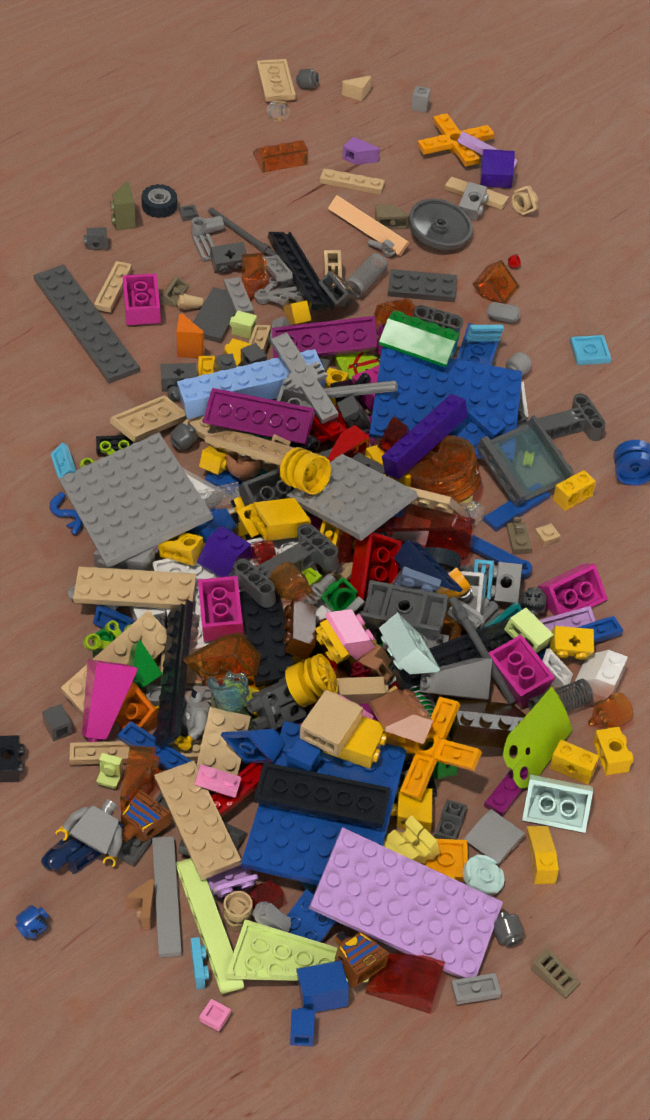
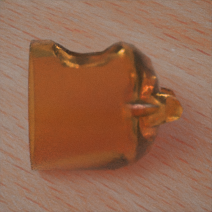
(290, 582)
(612, 712)

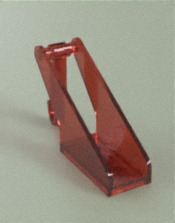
(444, 529)

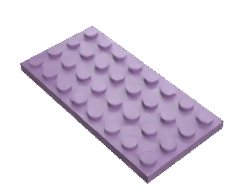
(405, 904)

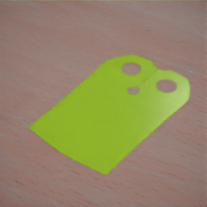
(540, 732)

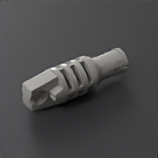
(318, 590)

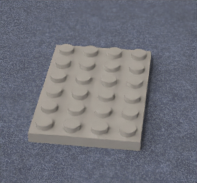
(356, 498)

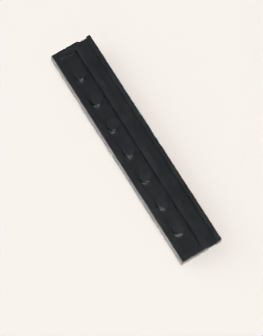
(302, 271)
(457, 651)
(174, 674)

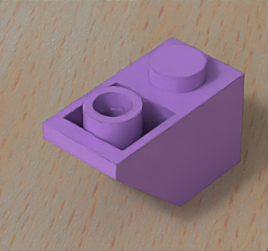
(360, 152)

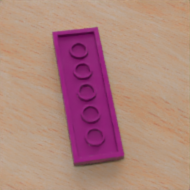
(332, 336)
(259, 416)

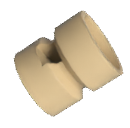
(237, 909)

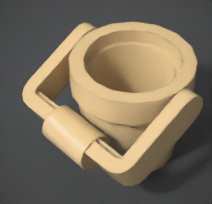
(524, 200)

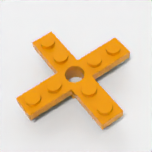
(449, 139)
(441, 751)

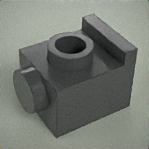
(96, 238)

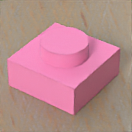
(215, 1015)

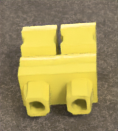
(413, 843)

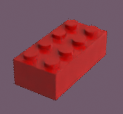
(374, 562)

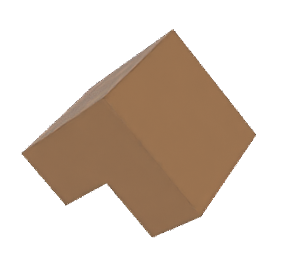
(378, 662)

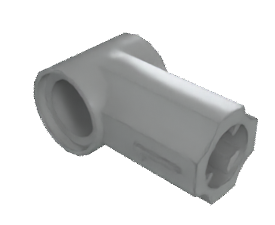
(202, 226)

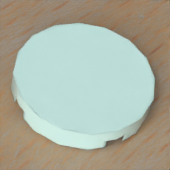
(483, 874)

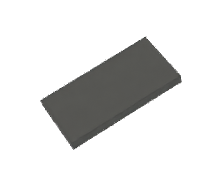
(215, 315)

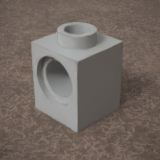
(421, 99)

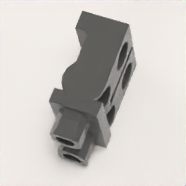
(274, 706)

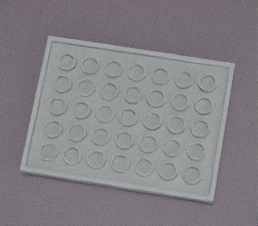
(134, 499)

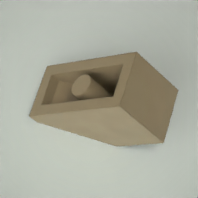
(391, 216)

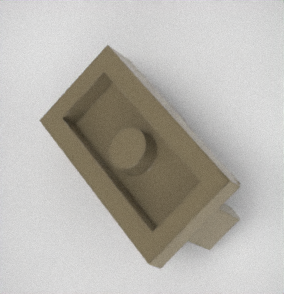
(519, 537)

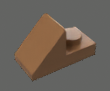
(143, 900)

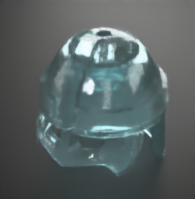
(232, 694)

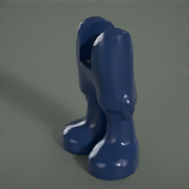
(57, 856)

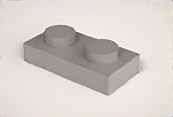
(475, 988)

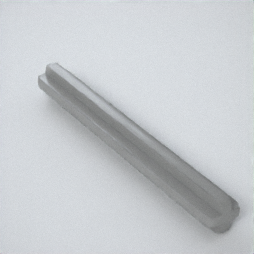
(361, 389)

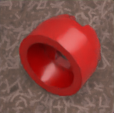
(514, 261)

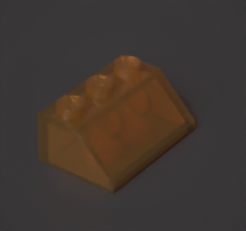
(281, 156)

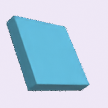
(590, 350)

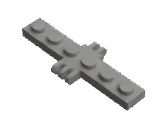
(304, 377)

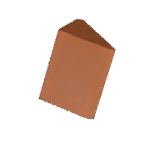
(189, 338)
(138, 710)

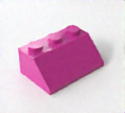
(574, 590)
(522, 670)

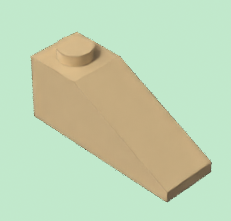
(332, 262)

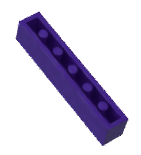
(424, 436)

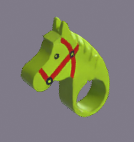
(355, 362)

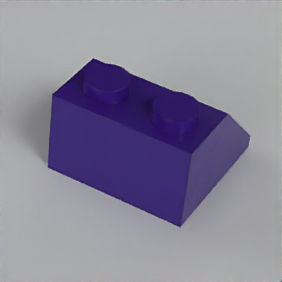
(497, 168)
(222, 551)

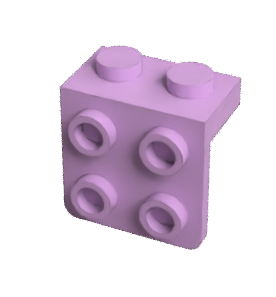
(230, 880)

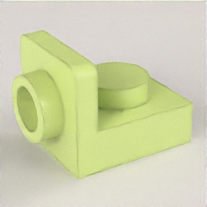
(110, 771)

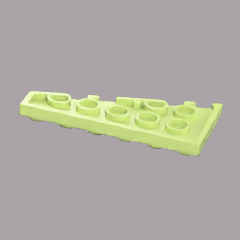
(274, 954)

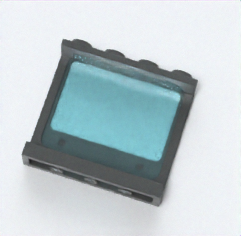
(525, 461)

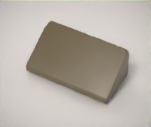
(174, 288)

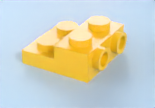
(327, 636)

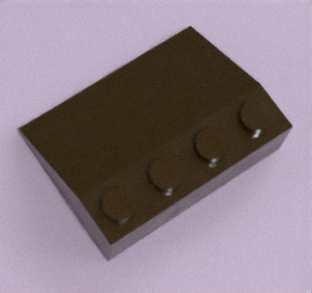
(484, 722)

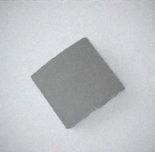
(494, 836)

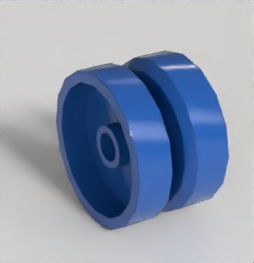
(632, 462)

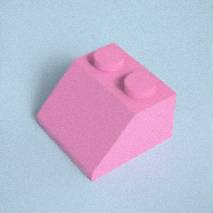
(351, 632)

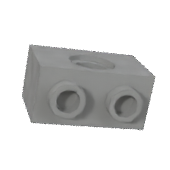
(473, 200)
(513, 573)

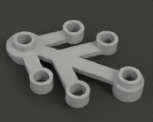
(265, 295)

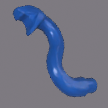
(55, 502)

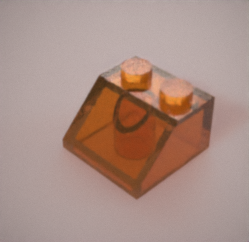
(253, 273)
(496, 283)

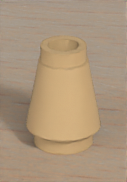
(189, 302)

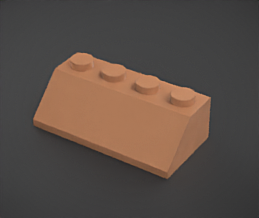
(402, 715)

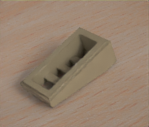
(560, 968)

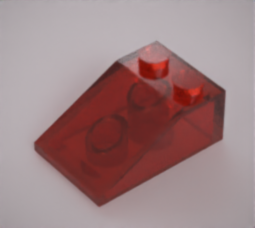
(408, 981)

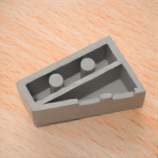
(141, 561)

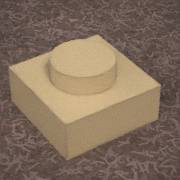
(547, 534)

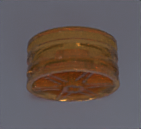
(448, 470)

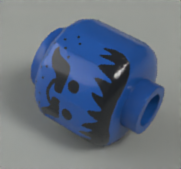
(32, 922)

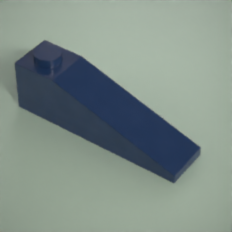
(417, 558)

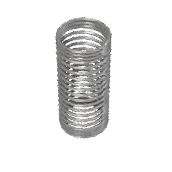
(373, 269)

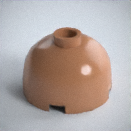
(243, 466)

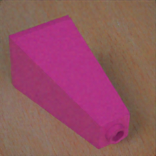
(104, 695)

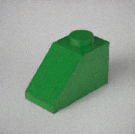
(146, 667)

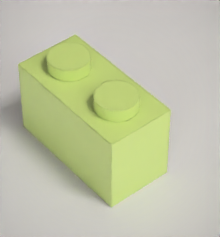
(528, 626)

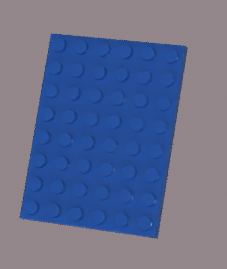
(426, 385)
(300, 843)

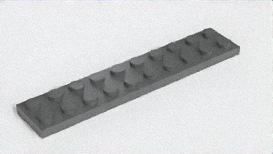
(86, 324)

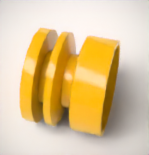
(305, 470)
(310, 680)

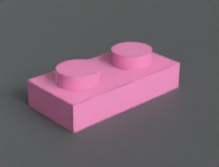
(217, 780)

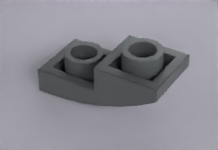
(450, 820)

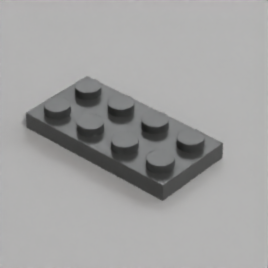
(422, 285)

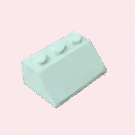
(407, 646)
(557, 803)

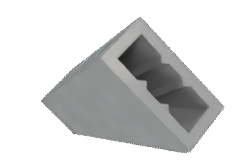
(460, 679)

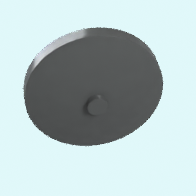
(440, 224)

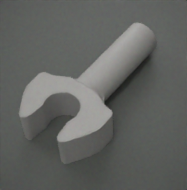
(385, 247)

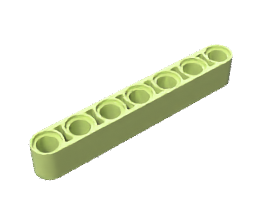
(209, 925)

